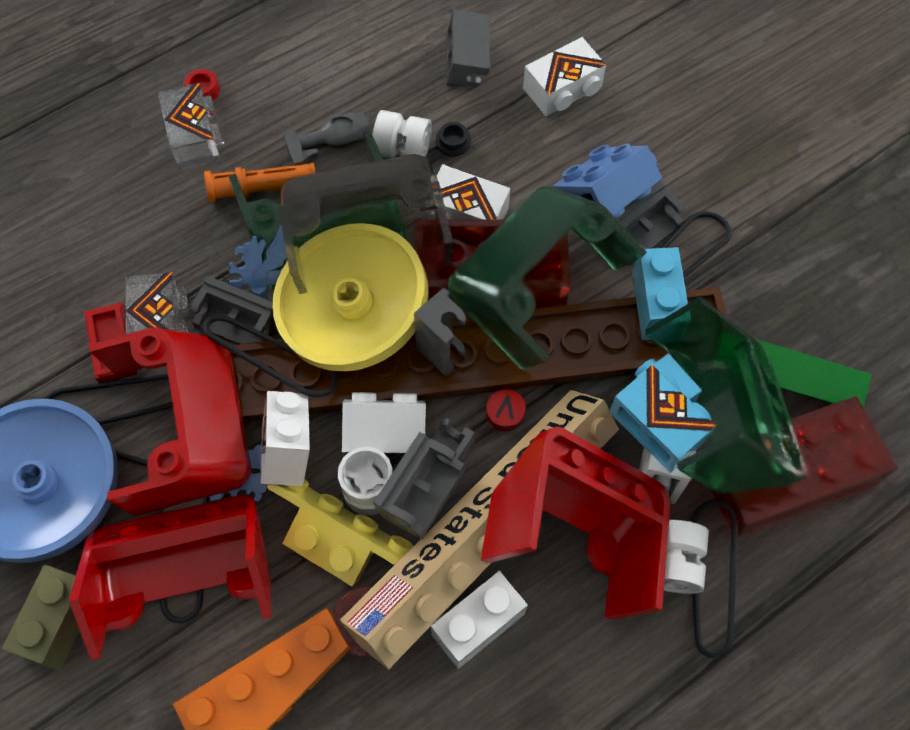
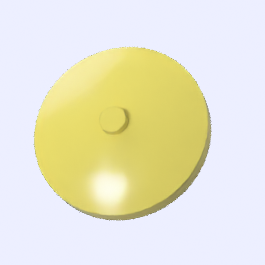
(357, 299)

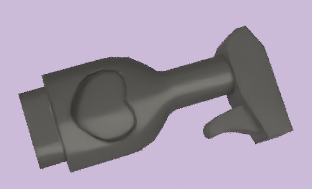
(333, 132)

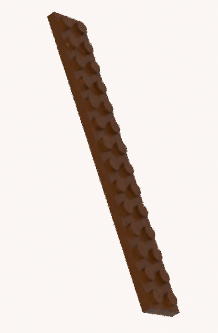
(580, 338)

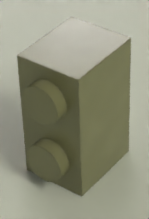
(46, 621)

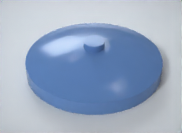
(51, 478)

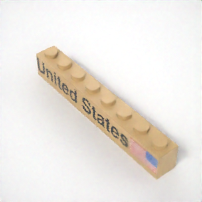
(450, 553)

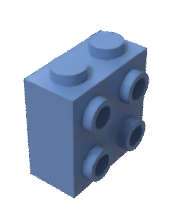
(613, 176)

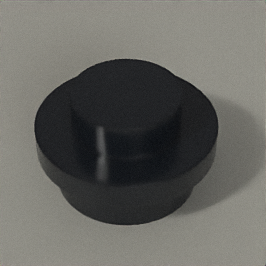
(453, 139)

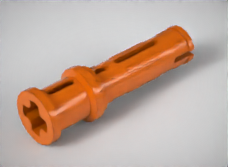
(254, 181)

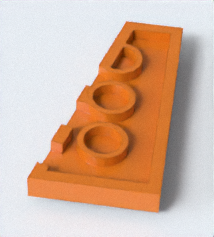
(267, 682)

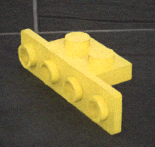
(334, 535)

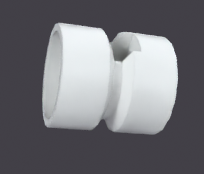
(391, 128)
(362, 477)
(684, 549)

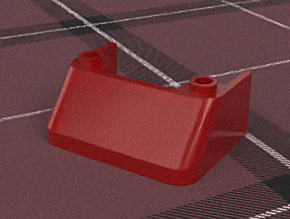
(209, 422)
(598, 494)
(166, 558)

